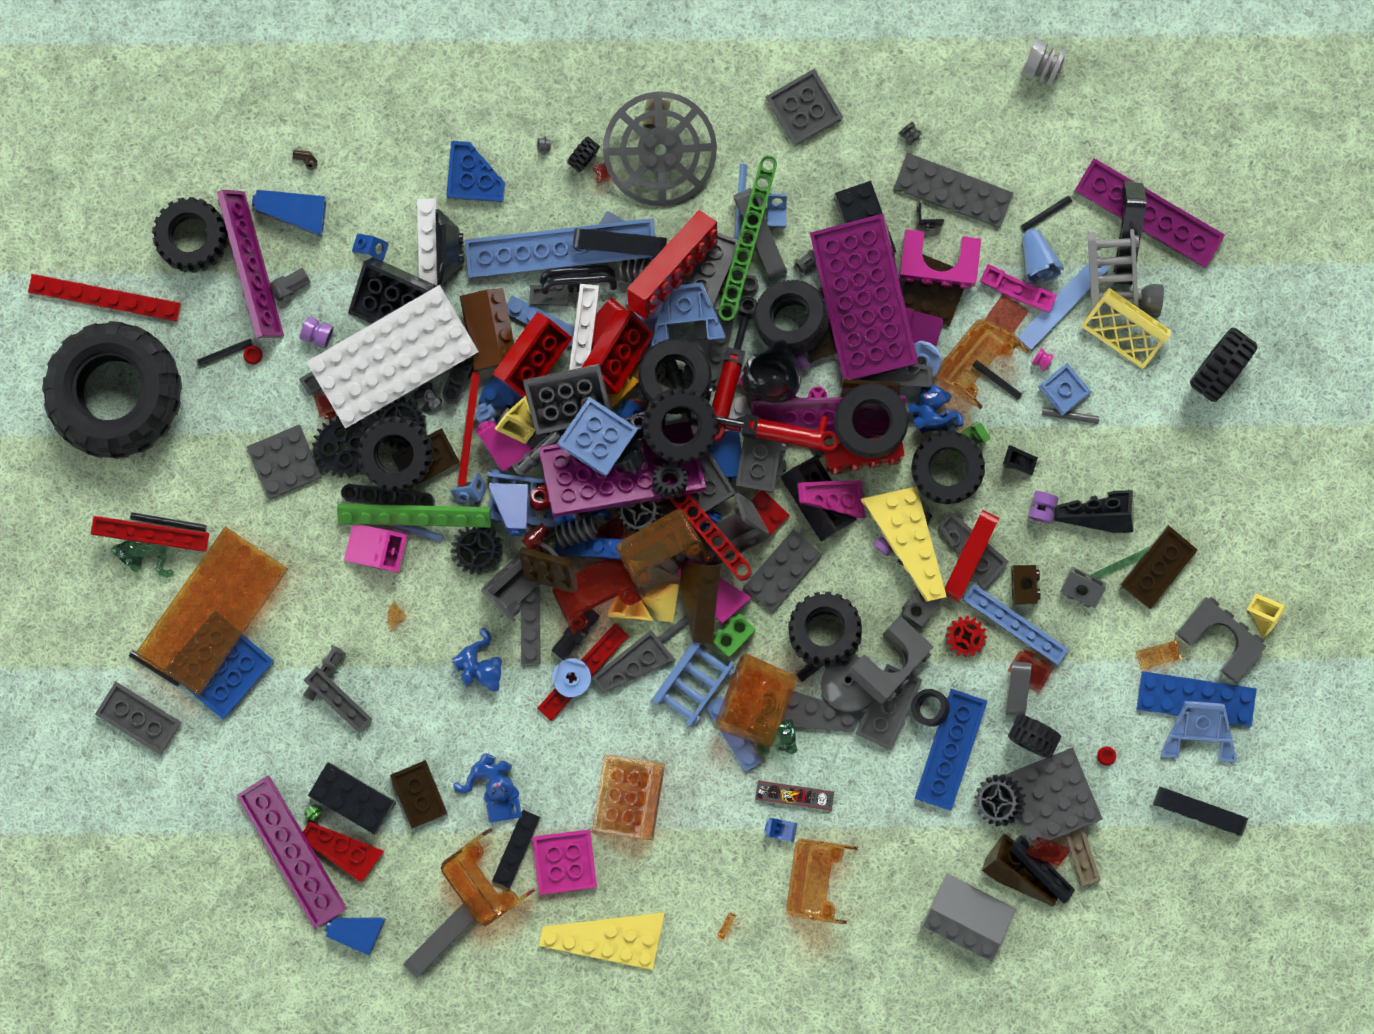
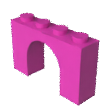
(914, 267)

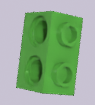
(737, 638)

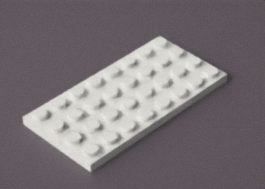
(392, 356)

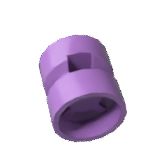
(316, 332)
(1046, 501)

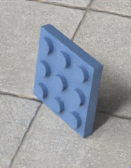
(597, 436)

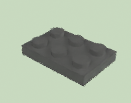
(758, 464)

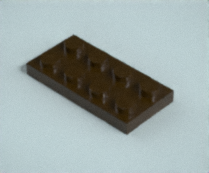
(1158, 567)

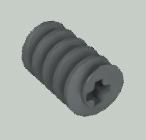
(631, 270)
(577, 532)

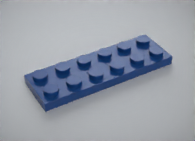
(1168, 694)
(951, 750)

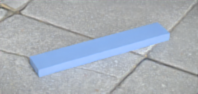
(1063, 303)

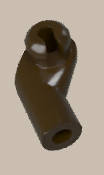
(307, 157)

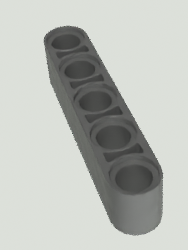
(765, 243)
(439, 941)

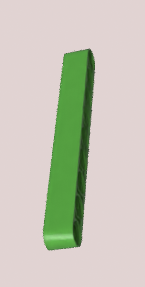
(752, 230)

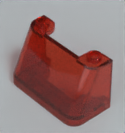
(596, 586)

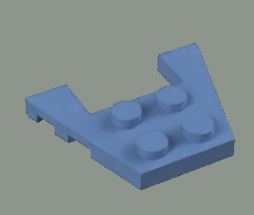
(687, 305)
(1203, 723)

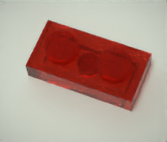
(1048, 851)

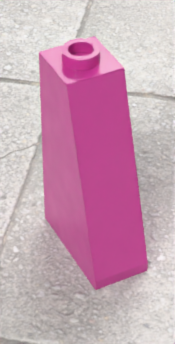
(728, 599)

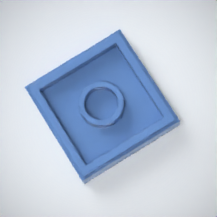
(1064, 389)

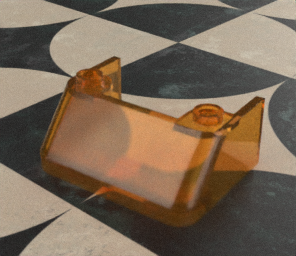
(982, 343)
(657, 544)
(811, 879)
(474, 887)

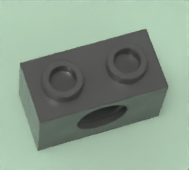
(1079, 578)

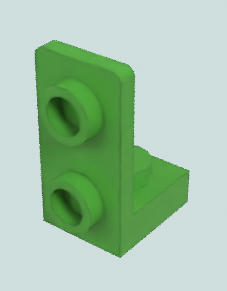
(975, 432)

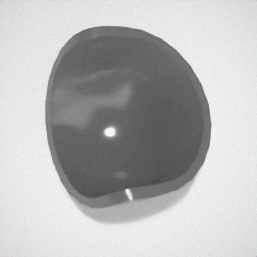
(1152, 299)

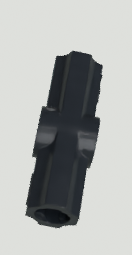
(570, 641)

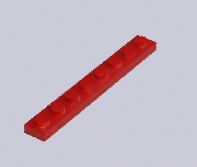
(104, 297)

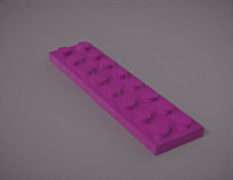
(1161, 219)
(250, 264)
(807, 413)
(291, 851)

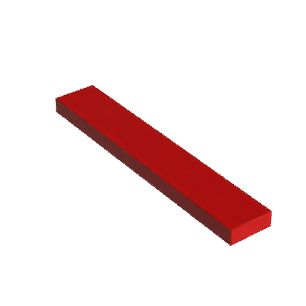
(468, 429)
(149, 533)
(593, 660)

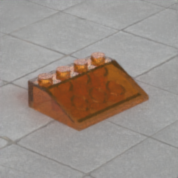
(755, 701)
(628, 797)

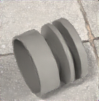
(1044, 62)

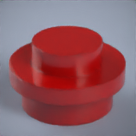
(252, 355)
(1106, 755)

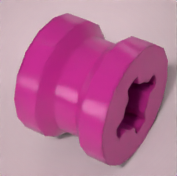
(1042, 359)
(817, 391)

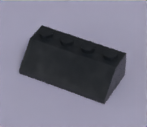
(824, 522)

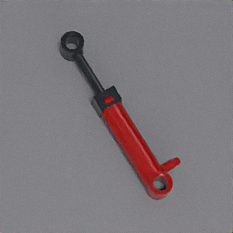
(731, 370)
(780, 432)

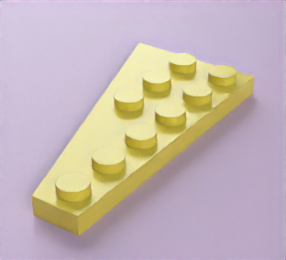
(906, 531)
(620, 940)

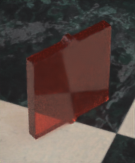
(1007, 313)

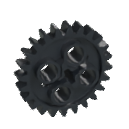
(328, 436)

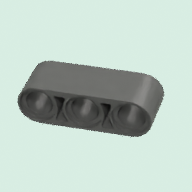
(1018, 688)

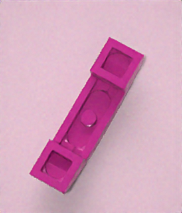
(1017, 289)

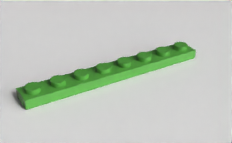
(414, 515)

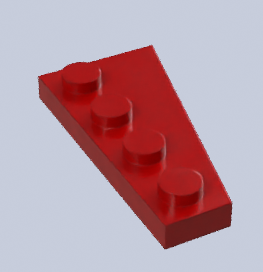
(346, 852)

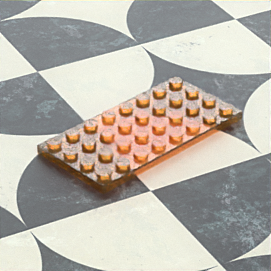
(212, 611)

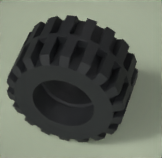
(1034, 736)

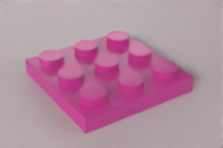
(564, 861)

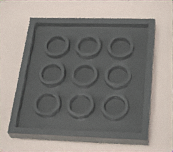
(1055, 797)

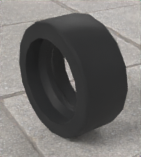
(920, 697)

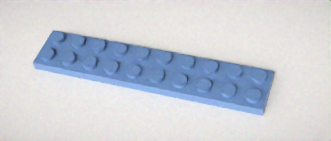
(545, 249)

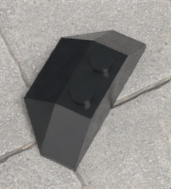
(447, 248)

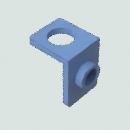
(776, 212)
(469, 493)

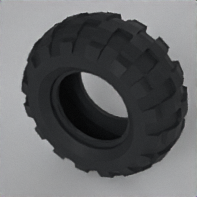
(79, 358)

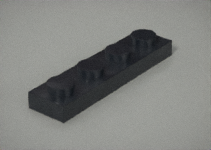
(516, 849)
(1042, 870)

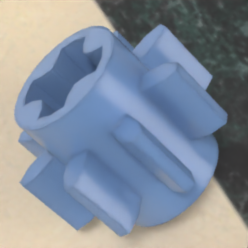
(486, 413)
(952, 424)

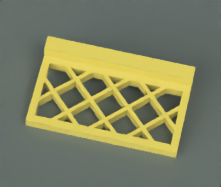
(1132, 314)

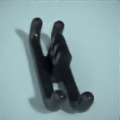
(577, 276)

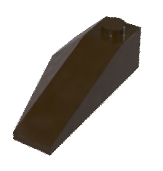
(700, 592)
(1011, 872)

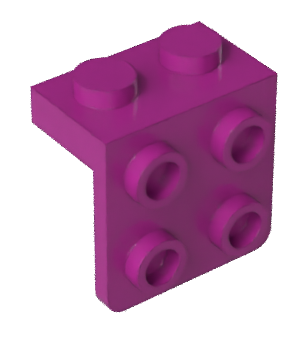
(924, 326)

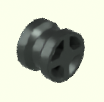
(910, 133)

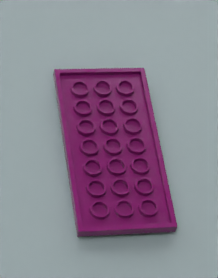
(864, 297)
(579, 488)

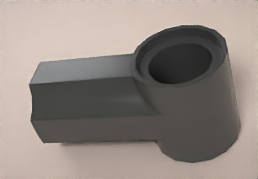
(287, 285)

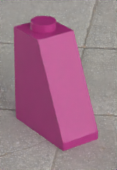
(502, 447)

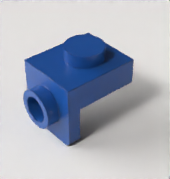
(781, 829)

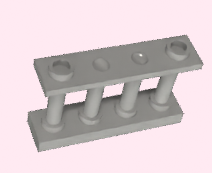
(1096, 262)

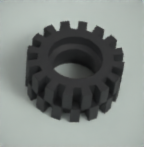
(583, 154)
(669, 490)

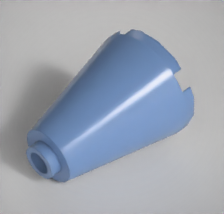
(1039, 258)

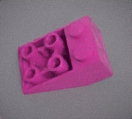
(376, 548)

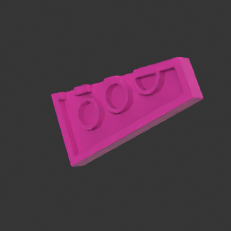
(834, 496)

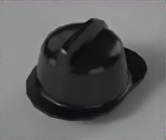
(631, 457)

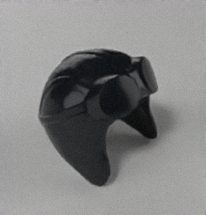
(772, 374)

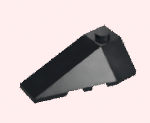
(1107, 514)

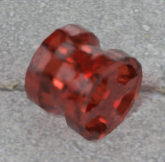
(601, 173)

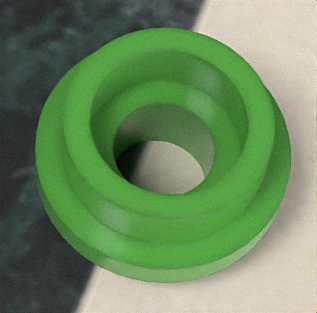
(313, 813)

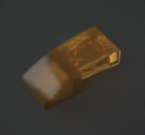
(1158, 654)

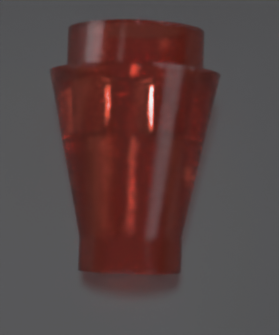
(535, 536)

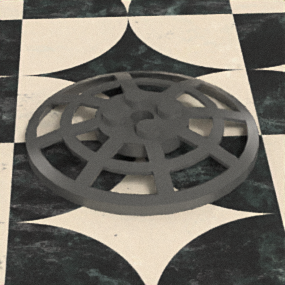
(654, 137)

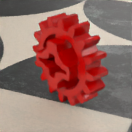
(958, 639)

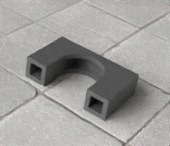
(1247, 646)
(913, 650)

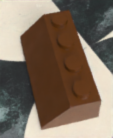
(488, 326)

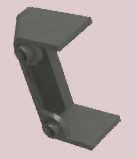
(742, 529)
(510, 587)

